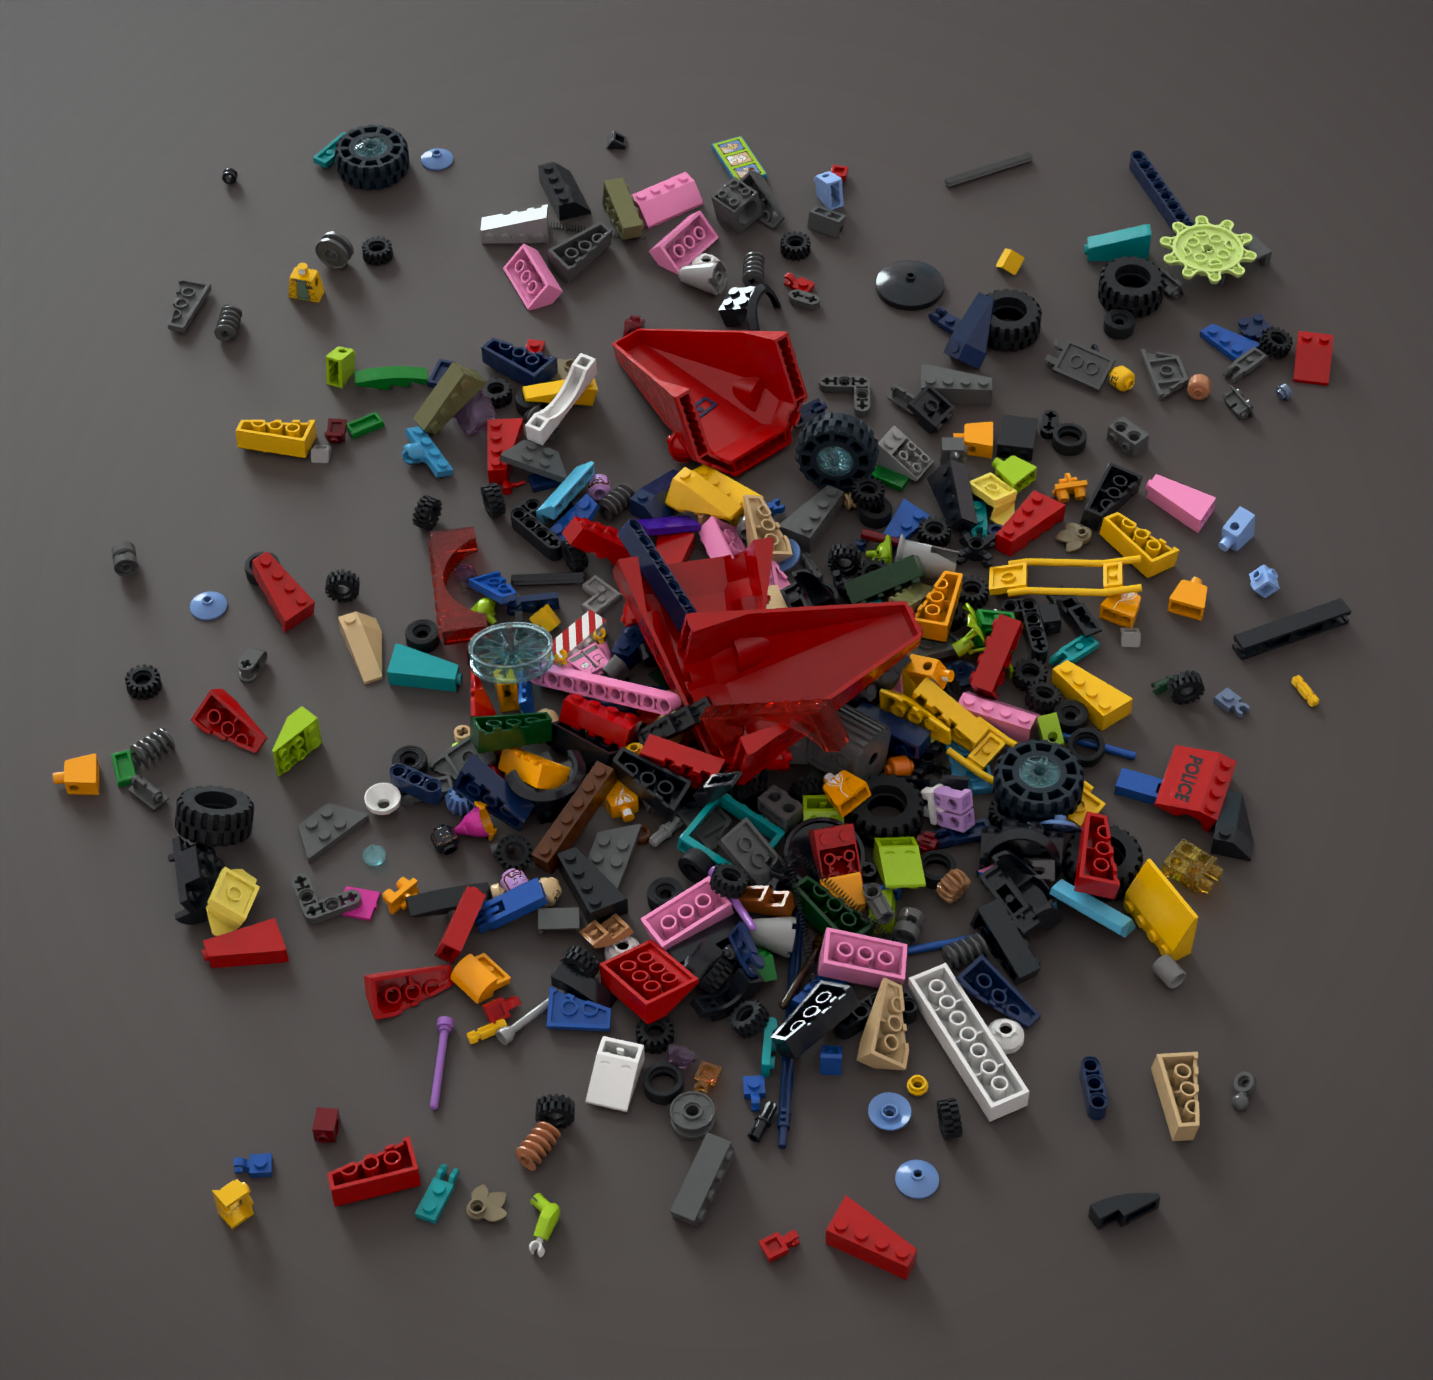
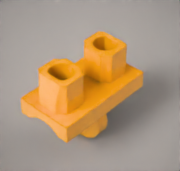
(1070, 486)
(396, 900)

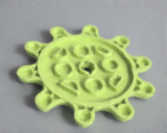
(1194, 240)

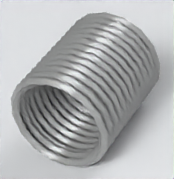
(1169, 971)

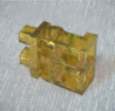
(1192, 867)

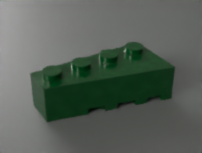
(885, 579)
(509, 731)
(828, 911)

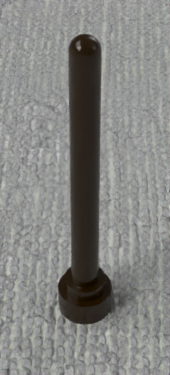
(816, 946)

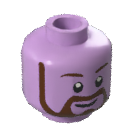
(599, 486)
(513, 878)

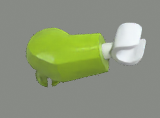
(547, 1221)

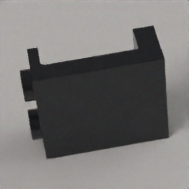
(1017, 437)

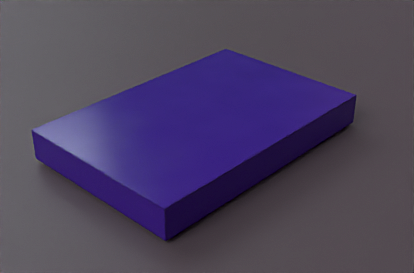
(669, 525)

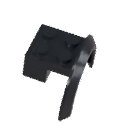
(745, 301)
(550, 802)

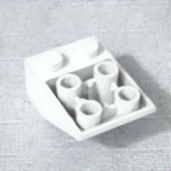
(615, 1073)

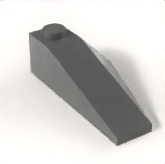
(771, 210)

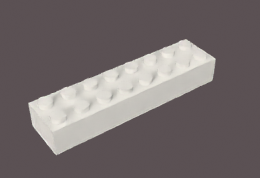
(968, 1042)

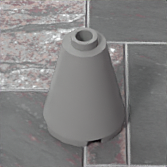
(705, 276)
(775, 934)

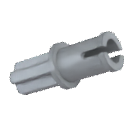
(665, 831)

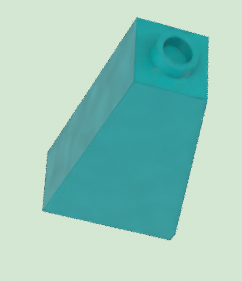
(1120, 243)
(421, 670)

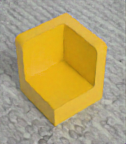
(1010, 261)
(545, 618)

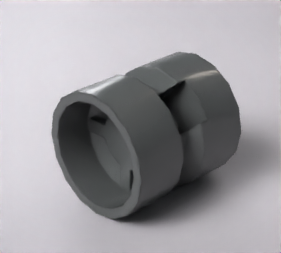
(124, 558)
(908, 926)

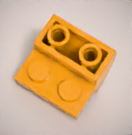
(479, 977)

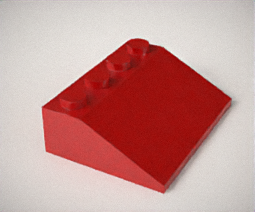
(647, 980)

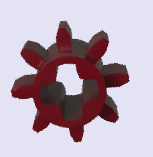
(927, 842)

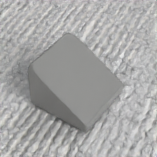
(321, 454)
(1130, 637)

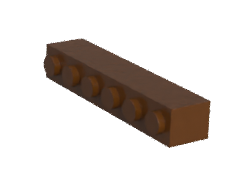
(574, 816)

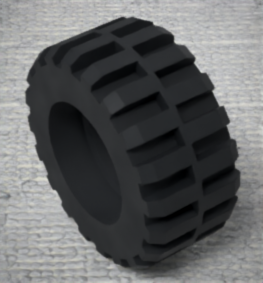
(1135, 273)
(1018, 333)
(894, 793)
(214, 816)
(1126, 853)

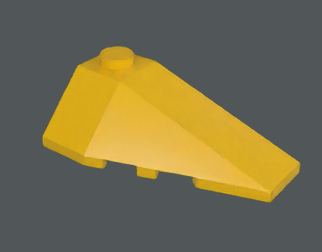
(547, 392)
(696, 494)
(908, 709)

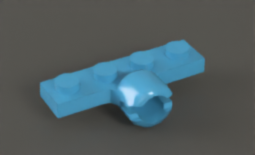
(424, 450)

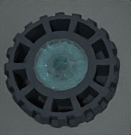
(372, 157)
(836, 450)
(1038, 781)

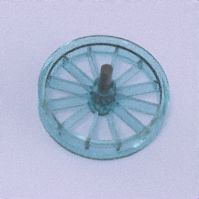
(489, 655)

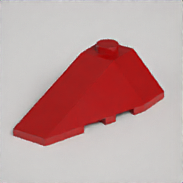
(479, 699)
(226, 719)
(400, 989)

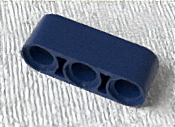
(416, 783)
(1092, 1096)

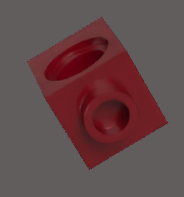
(326, 1124)

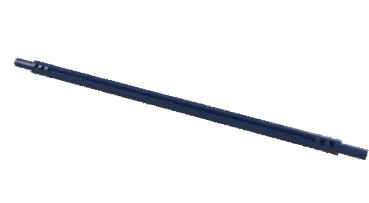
(787, 1070)

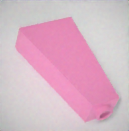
(1181, 501)

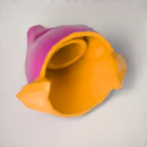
(477, 823)

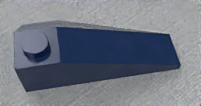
(992, 988)

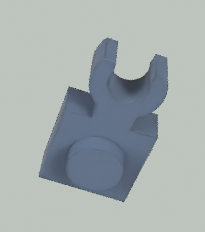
(1231, 701)

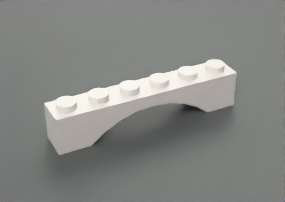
(545, 421)

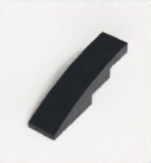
(1076, 614)
(676, 723)
(712, 790)
(441, 900)

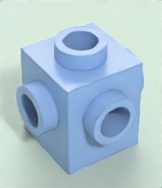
(1264, 581)

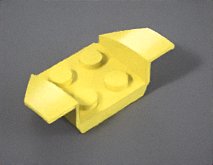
(997, 494)
(231, 900)

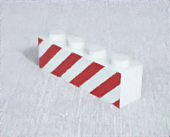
(579, 634)

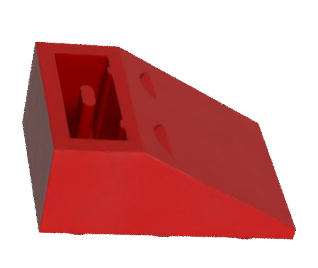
(835, 850)

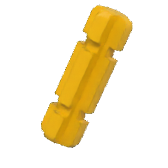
(1305, 691)
(485, 1031)

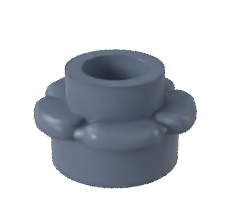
(1284, 392)

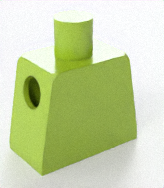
(339, 366)
(1015, 472)
(1049, 728)

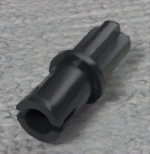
(762, 1122)

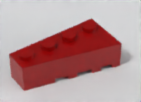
(501, 436)
(1028, 522)
(595, 538)
(282, 592)
(996, 656)
(600, 720)
(682, 759)
(1095, 864)
(375, 1175)
(870, 1240)

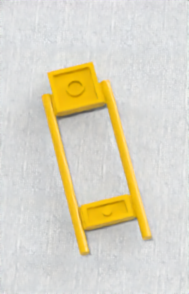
(1014, 577)
(991, 747)

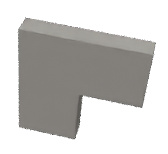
(602, 595)

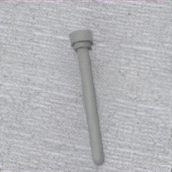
(506, 1034)

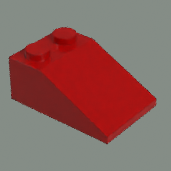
(1313, 358)

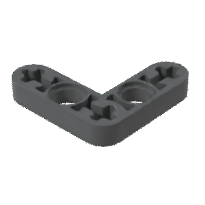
(857, 389)
(316, 906)

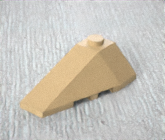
(761, 525)
(364, 643)
(884, 1038)

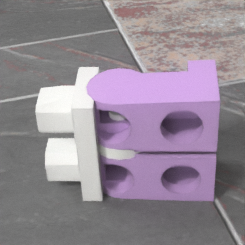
(949, 807)

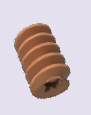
(537, 1144)

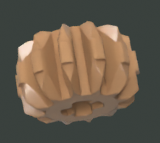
(953, 885)

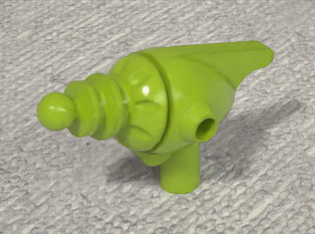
(883, 551)
(487, 606)

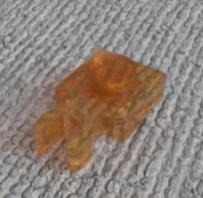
(706, 1076)

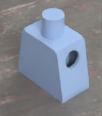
(829, 190)
(1237, 530)

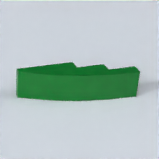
(390, 375)

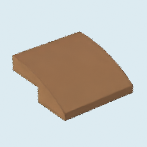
(607, 933)

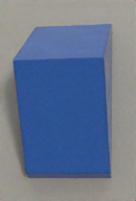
(830, 1060)

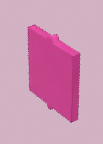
(368, 905)

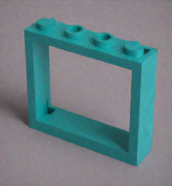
(740, 811)

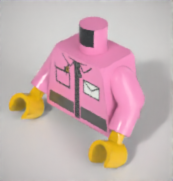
(590, 659)

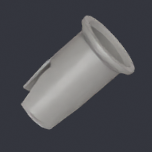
(933, 558)

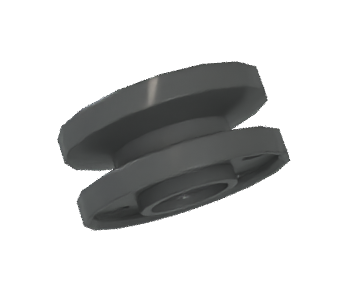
(334, 250)
(692, 1104)

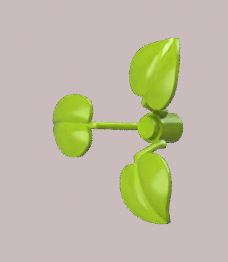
(965, 644)

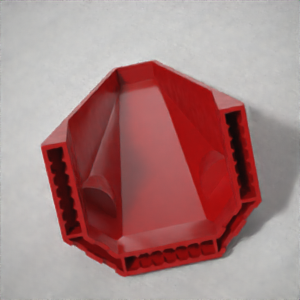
(744, 372)
(710, 586)
(789, 657)

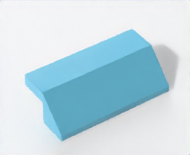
(565, 492)
(1093, 908)

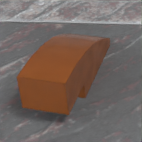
(768, 902)

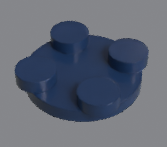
(1253, 326)
(963, 671)

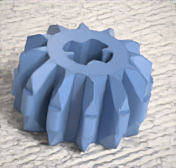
(457, 803)

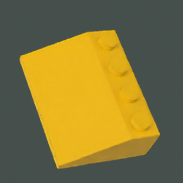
(1161, 912)

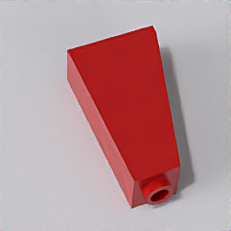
(675, 547)
(460, 925)
(246, 946)

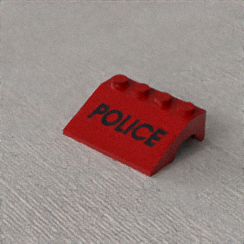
(1195, 784)

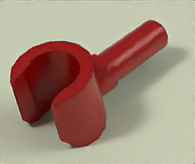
(507, 486)

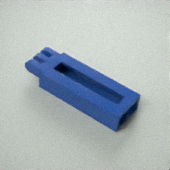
(1137, 786)
(516, 904)

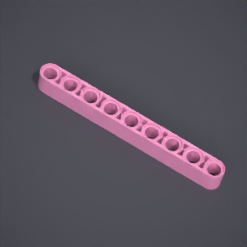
(609, 690)

